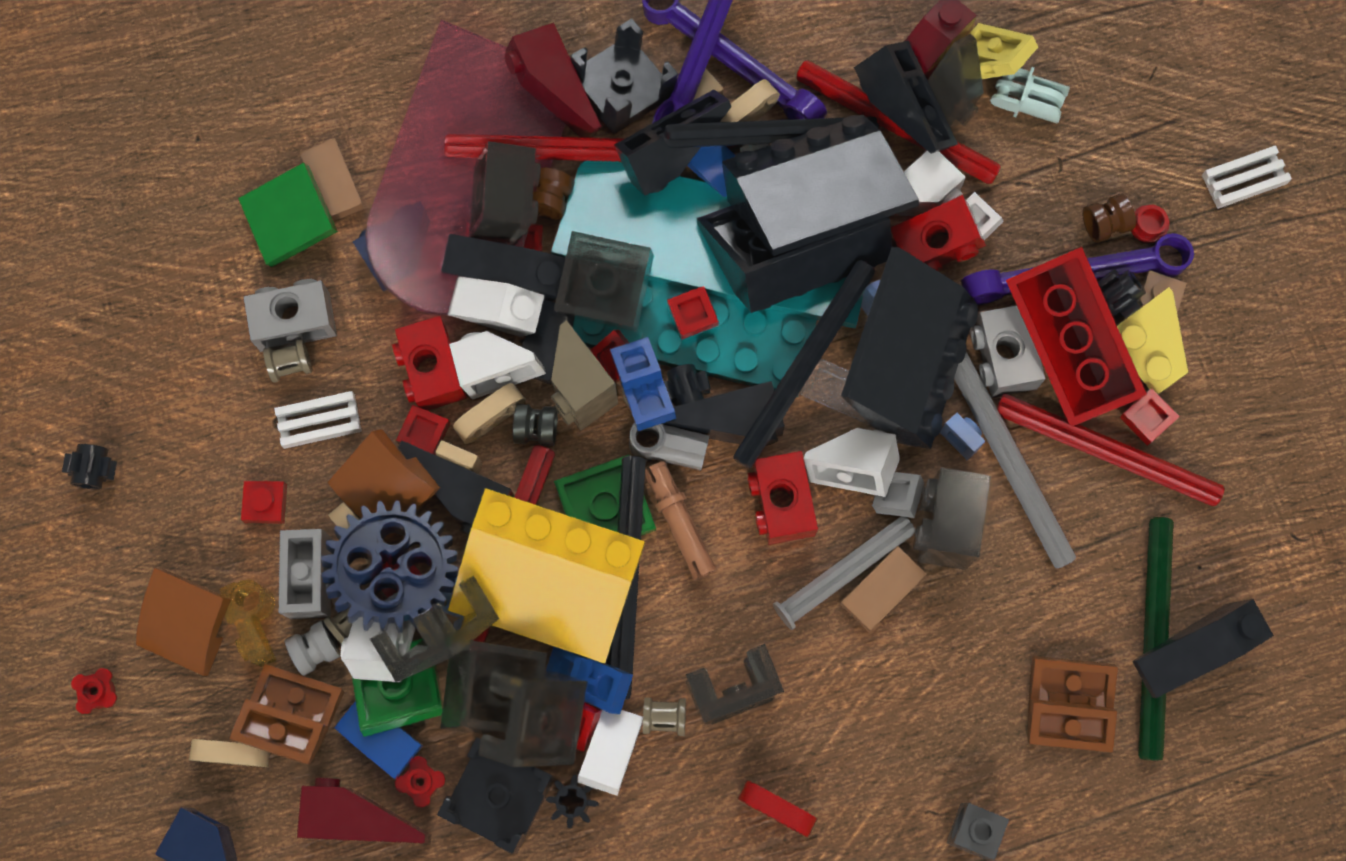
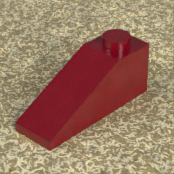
(938, 31)
(549, 76)
(346, 814)

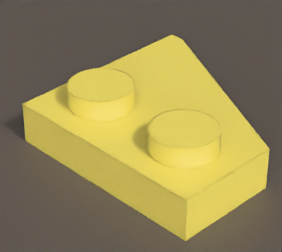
(1002, 50)
(1156, 342)

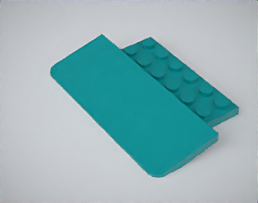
(745, 344)

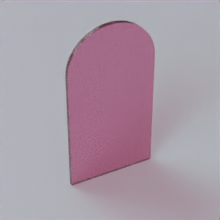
(429, 194)

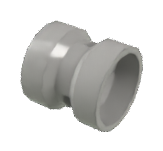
(312, 648)

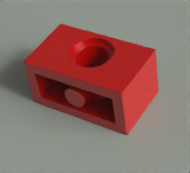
(950, 217)
(421, 342)
(787, 474)

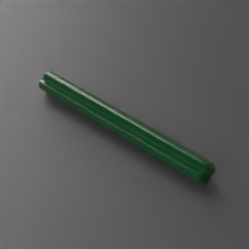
(1155, 632)

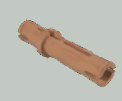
(682, 526)

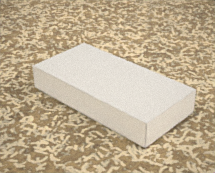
(610, 751)

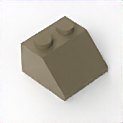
(579, 381)

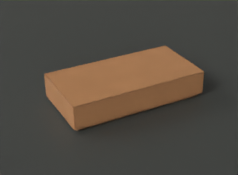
(333, 179)
(883, 589)

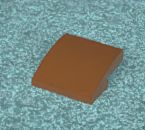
(382, 474)
(181, 621)
(1072, 704)
(287, 715)

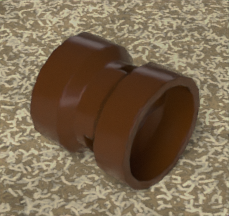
(551, 193)
(1108, 218)

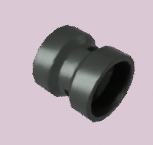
(526, 425)

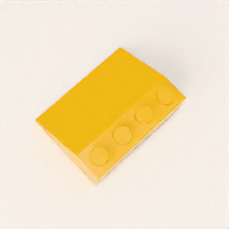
(548, 574)

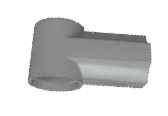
(673, 446)

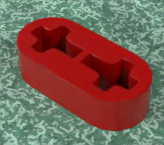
(777, 808)

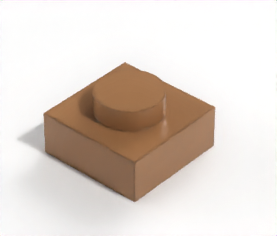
(1156, 283)

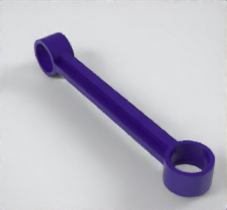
(696, 58)
(796, 104)
(991, 285)

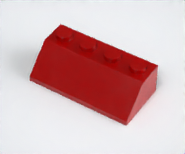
(1076, 337)

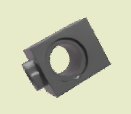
(977, 831)

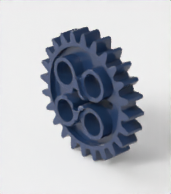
(365, 540)

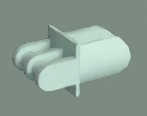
(1036, 97)

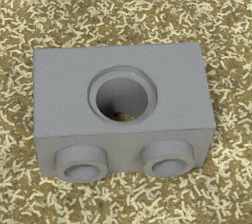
(311, 322)
(1005, 375)
(300, 576)

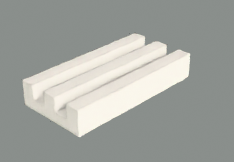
(1274, 166)
(284, 425)

